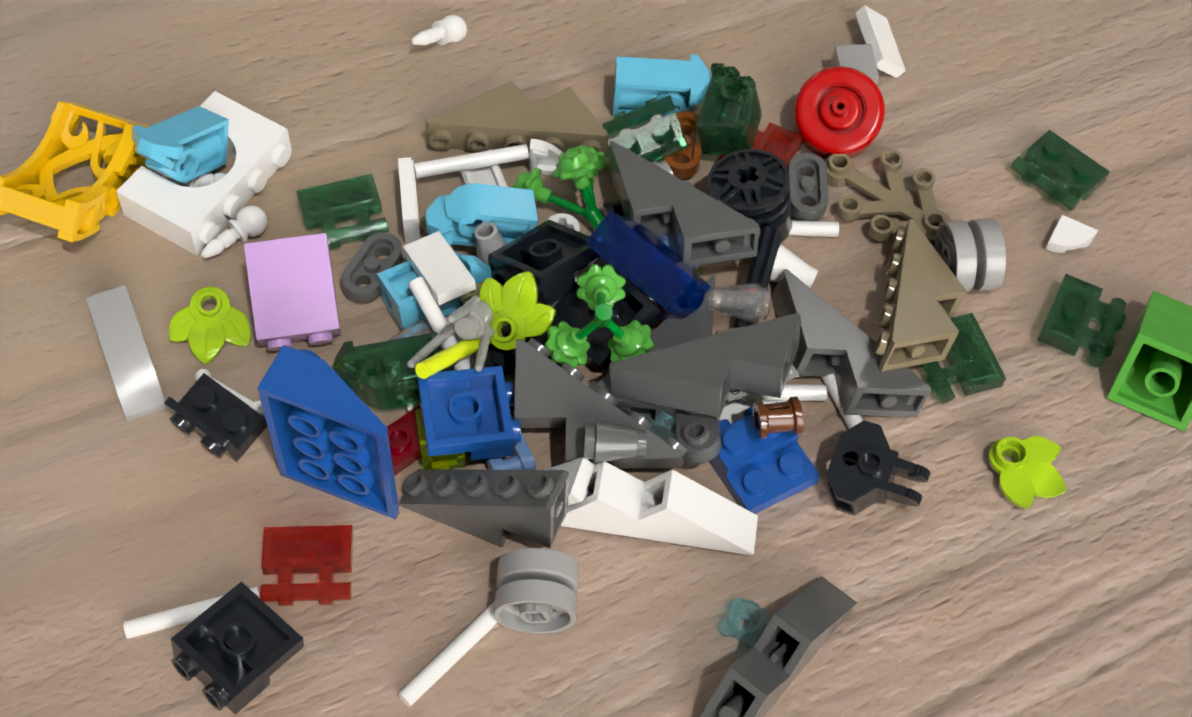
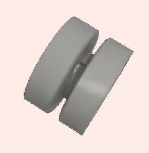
(973, 252)
(536, 591)

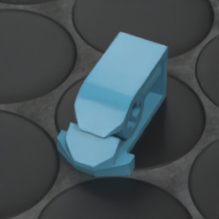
(647, 78)
(184, 144)
(475, 203)
(400, 299)

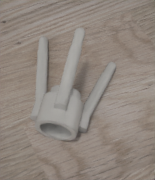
(469, 323)

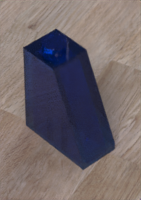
(648, 264)

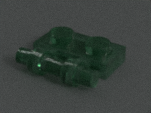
(651, 141)
(1060, 170)
(341, 202)
(1069, 320)
(970, 363)

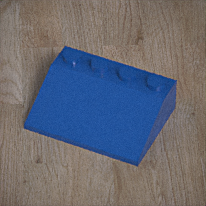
(327, 432)

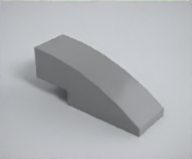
(126, 353)

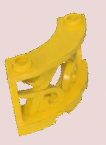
(75, 212)

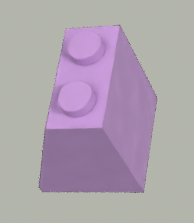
(292, 291)

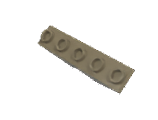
(508, 119)
(920, 303)

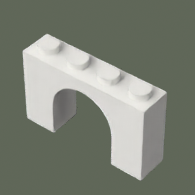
(198, 214)

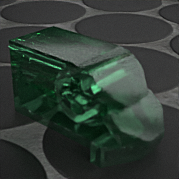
(728, 112)
(380, 370)

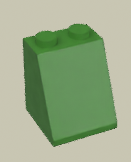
(1158, 364)

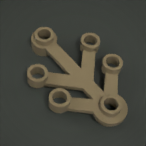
(888, 201)

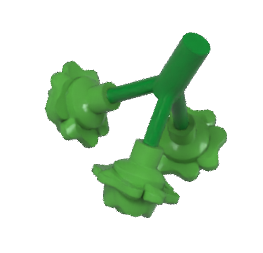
(575, 164)
(600, 291)

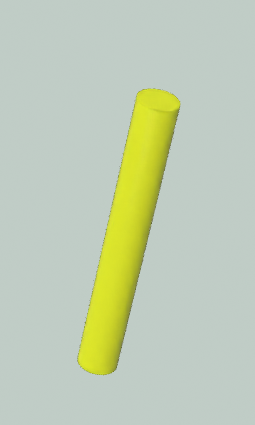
(447, 357)

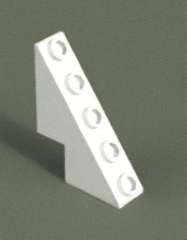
(662, 510)

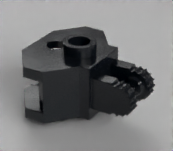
(865, 471)

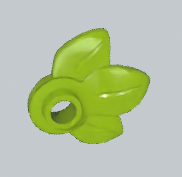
(518, 306)
(211, 328)
(1030, 473)

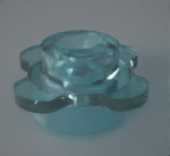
(747, 610)

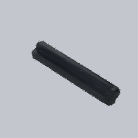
(763, 263)

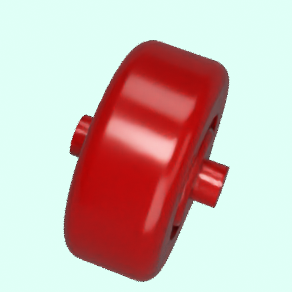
(839, 112)

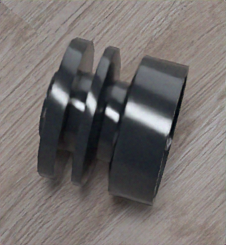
(755, 186)

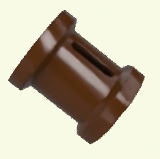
(778, 417)

